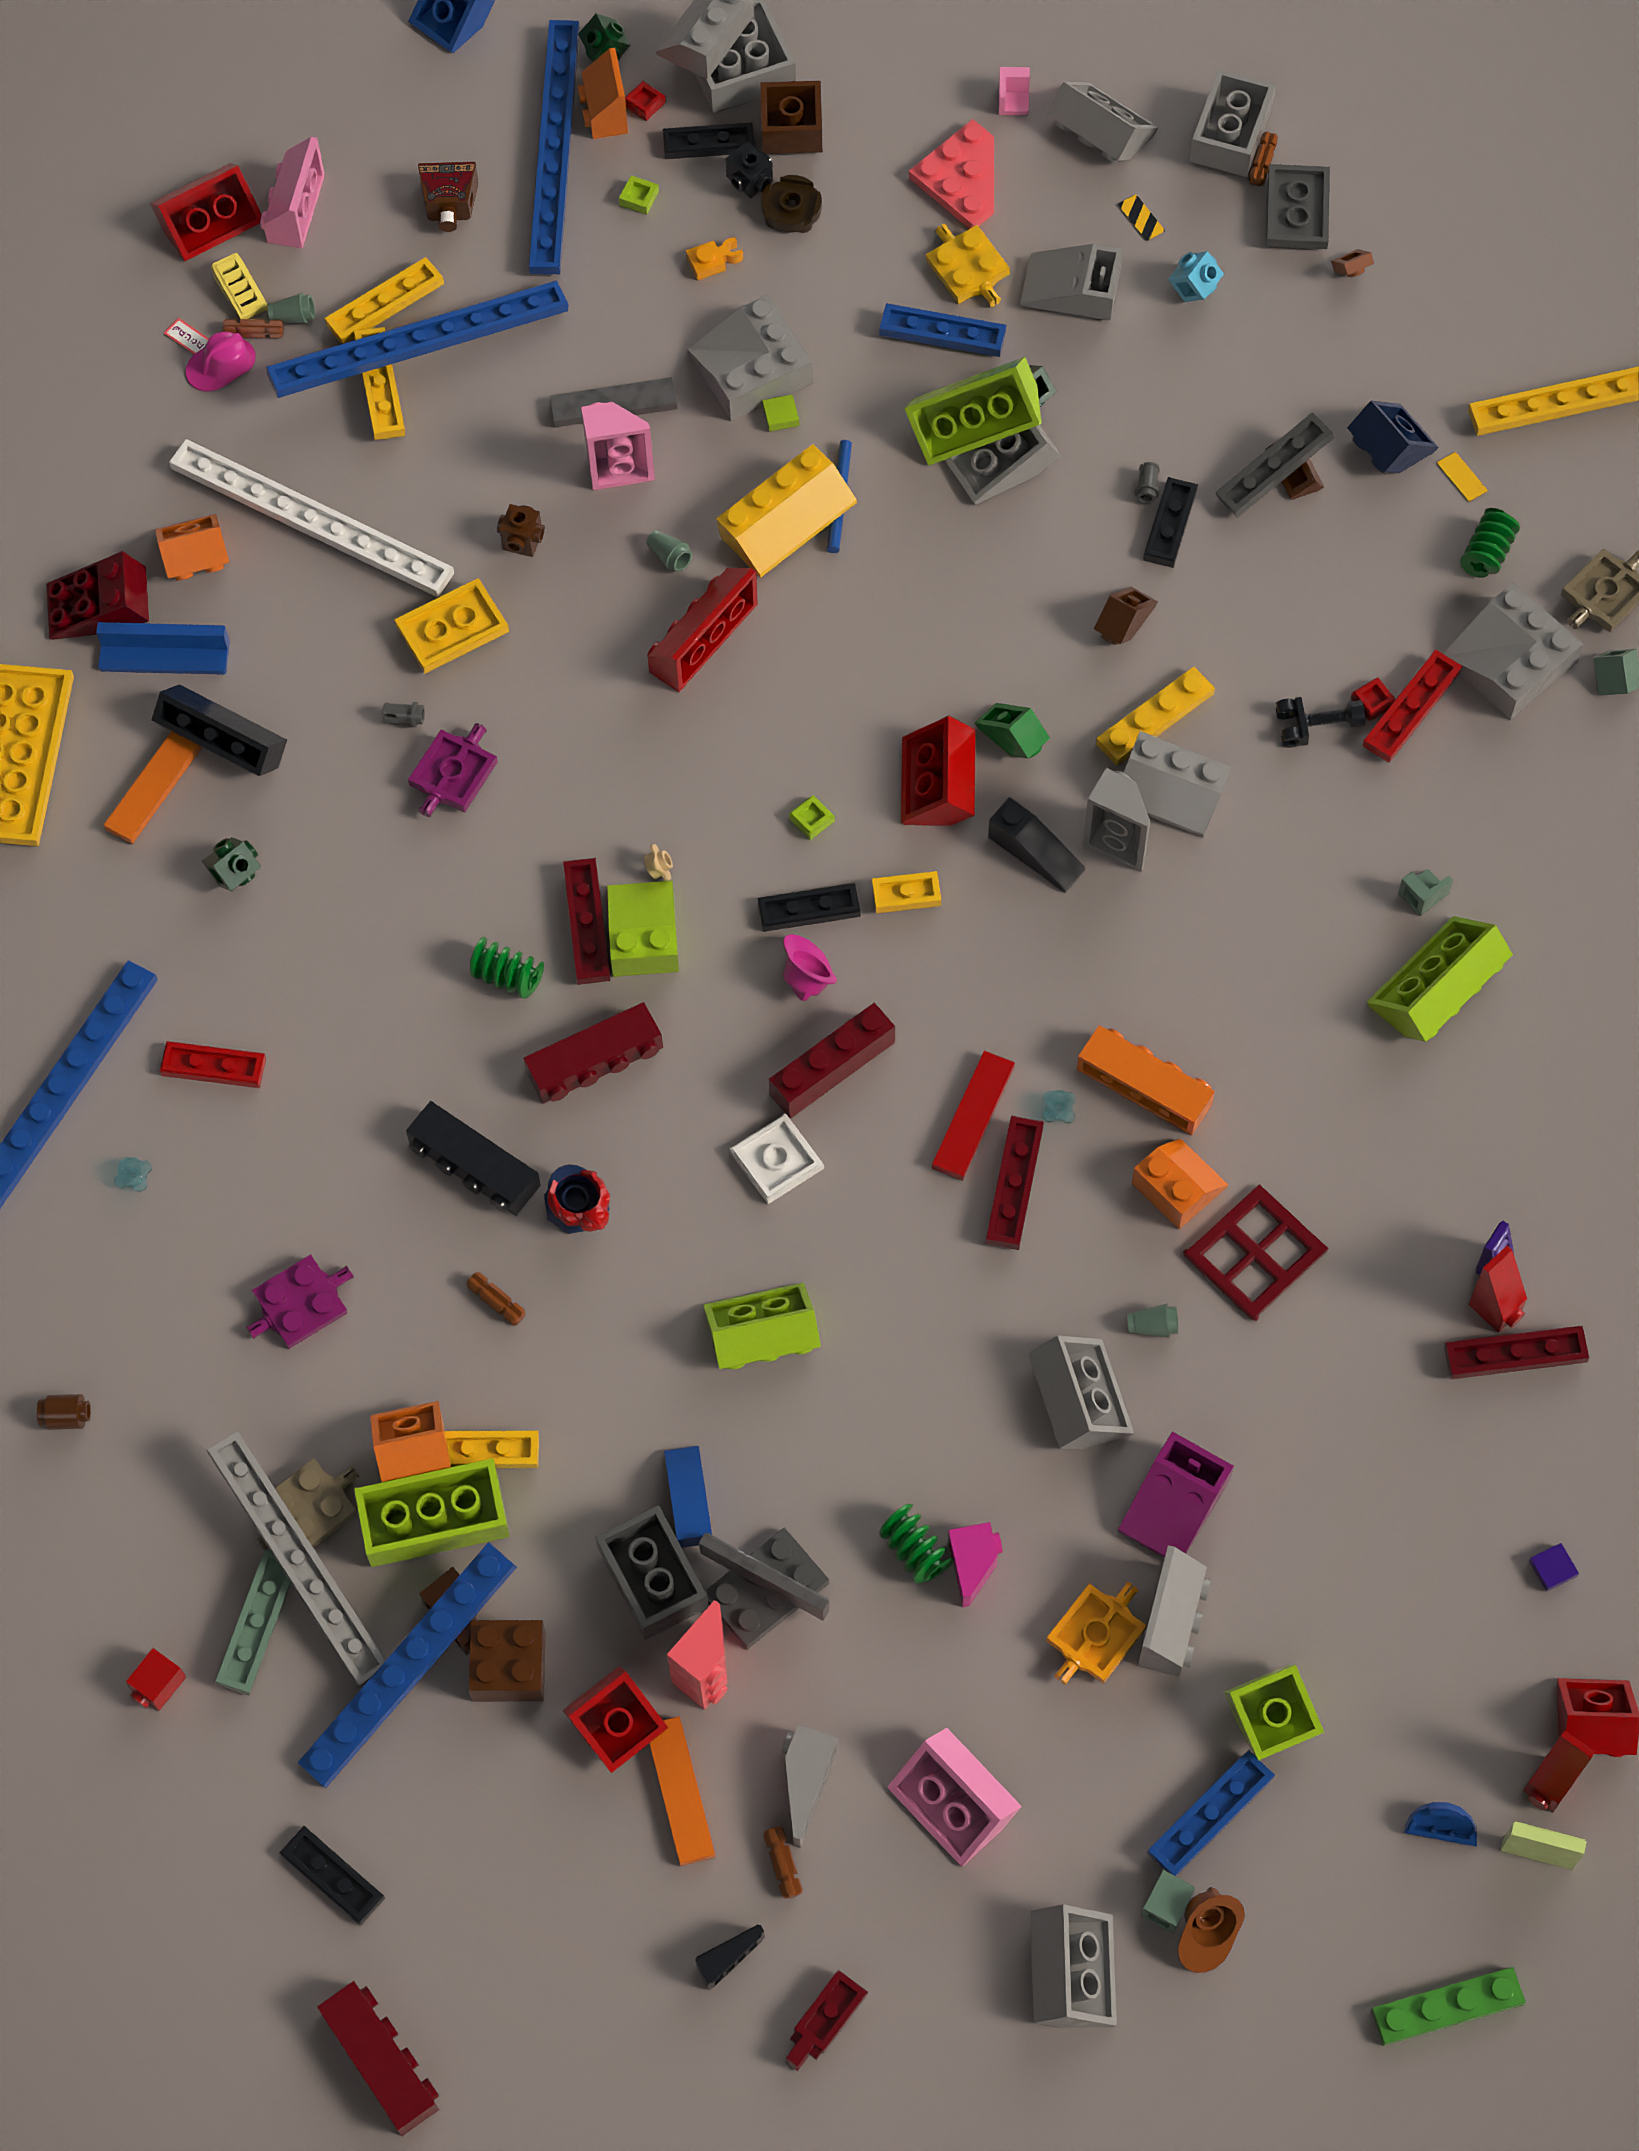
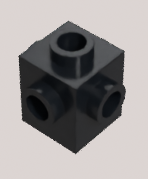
(749, 169)

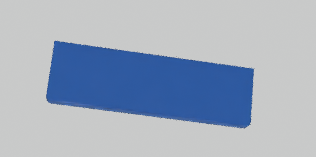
(163, 648)

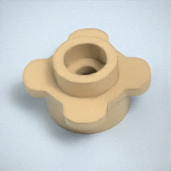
(658, 863)

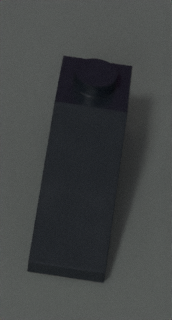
(1034, 844)

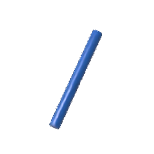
(843, 468)

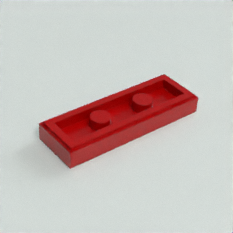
(213, 1064)

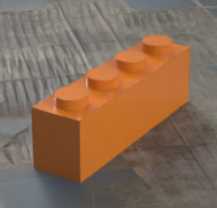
(1145, 1079)

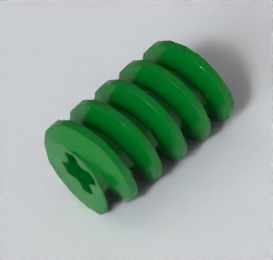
(1489, 543)
(505, 970)
(913, 1546)

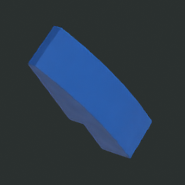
(688, 1495)

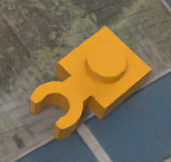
(710, 259)

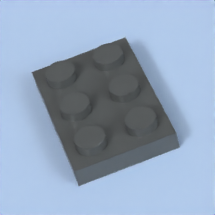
(1298, 206)
(752, 1609)

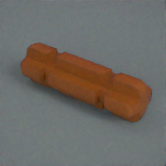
(1263, 158)
(254, 328)
(496, 1298)
(783, 1862)

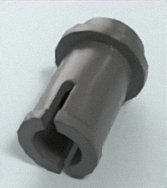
(1147, 486)
(404, 713)

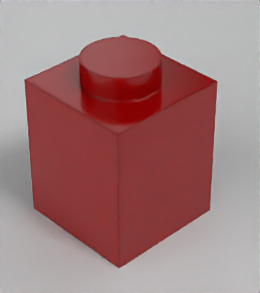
(155, 1680)

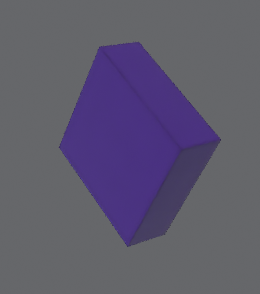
(1553, 1567)

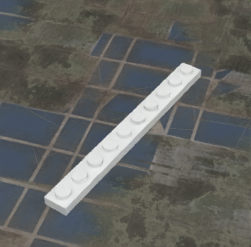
(312, 518)

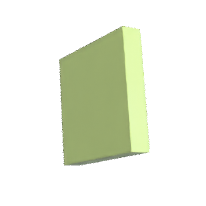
(1543, 1845)

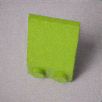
(642, 928)

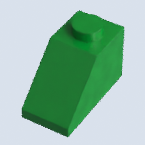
(1013, 729)

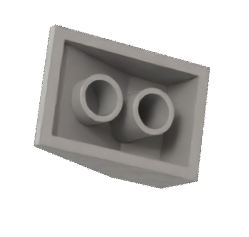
(1003, 463)

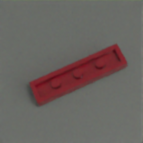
(586, 921)
(1014, 1182)
(1516, 1352)

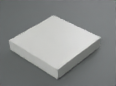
(776, 1158)

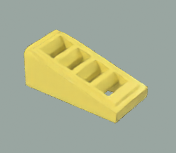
(229, 270)

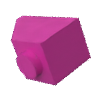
(974, 1556)

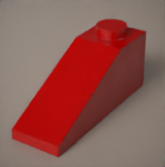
(1500, 1292)
(1558, 1772)

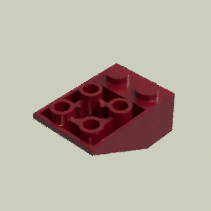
(101, 592)

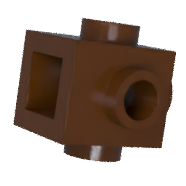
(520, 529)

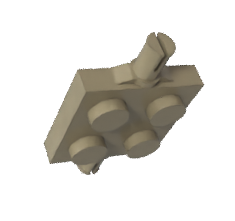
(1604, 591)
(317, 1501)

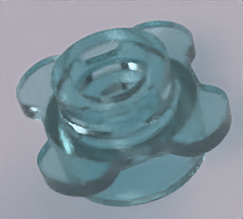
(1062, 1098)
(126, 1167)

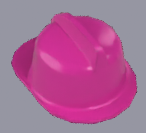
(220, 361)
(806, 967)

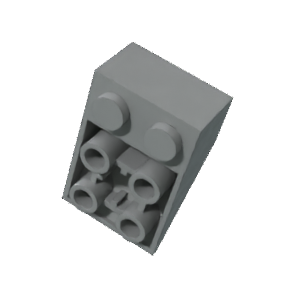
(1074, 280)

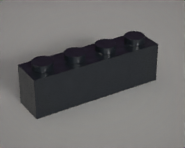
(219, 730)
(472, 1158)

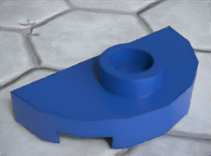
(1442, 1822)

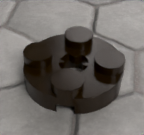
(791, 218)

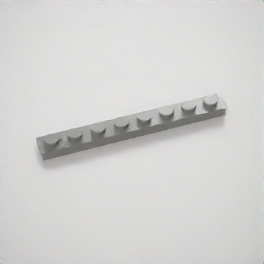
(297, 1558)

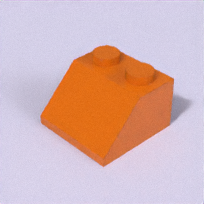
(603, 97)
(192, 547)
(1177, 1181)
(410, 1441)

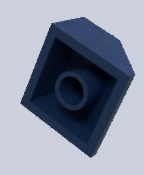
(1390, 436)

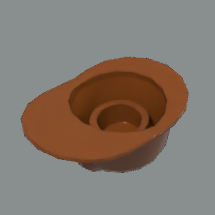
(1209, 1930)

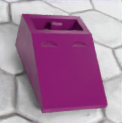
(1176, 1496)

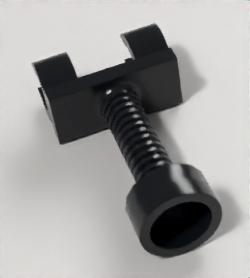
(1295, 736)

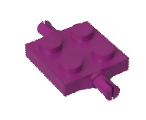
(452, 770)
(299, 1301)

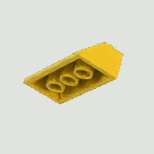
(785, 511)

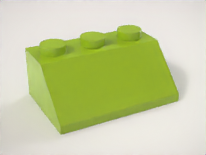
(762, 1326)

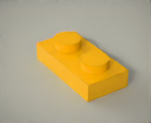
(906, 892)

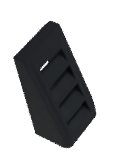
(725, 1957)

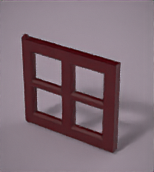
(1256, 1252)

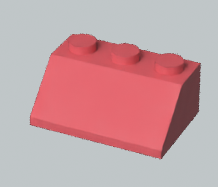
(699, 1659)

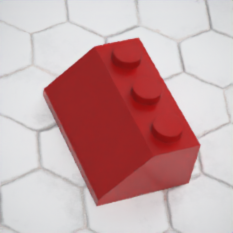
(207, 211)
(938, 774)

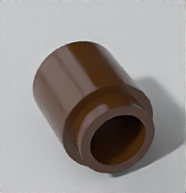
(63, 1412)

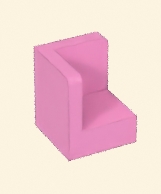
(1014, 90)

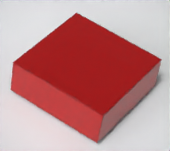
(645, 100)
(1375, 698)

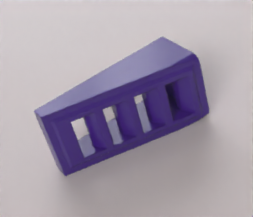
(1498, 1241)

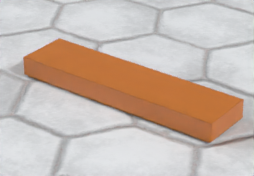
(151, 787)
(681, 1794)

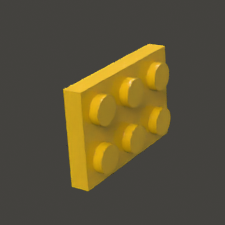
(451, 625)

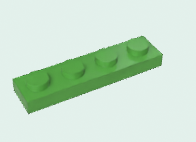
(1448, 2006)

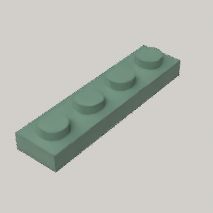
(254, 1626)

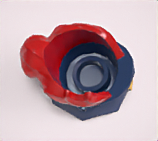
(577, 1200)

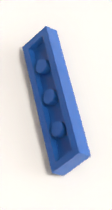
(942, 330)
(1210, 1814)

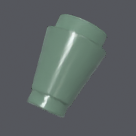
(294, 309)
(670, 550)
(1154, 1321)

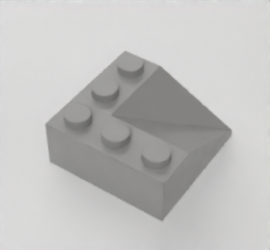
(754, 58)
(751, 358)
(1514, 651)

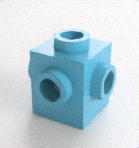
(1196, 276)

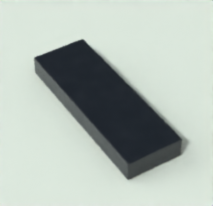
(706, 140)
(1170, 522)
(809, 907)
(332, 1875)

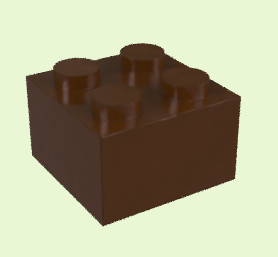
(791, 117)
(507, 1660)

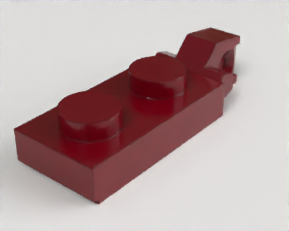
(825, 2019)

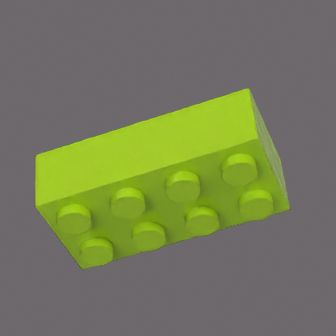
(431, 1512)

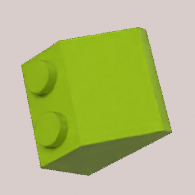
(1274, 1711)

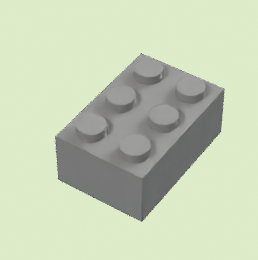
(1232, 123)

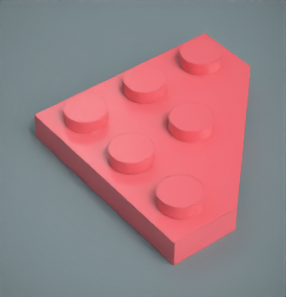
(961, 174)

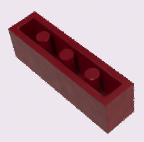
(593, 1053)
(832, 1060)
(378, 2058)

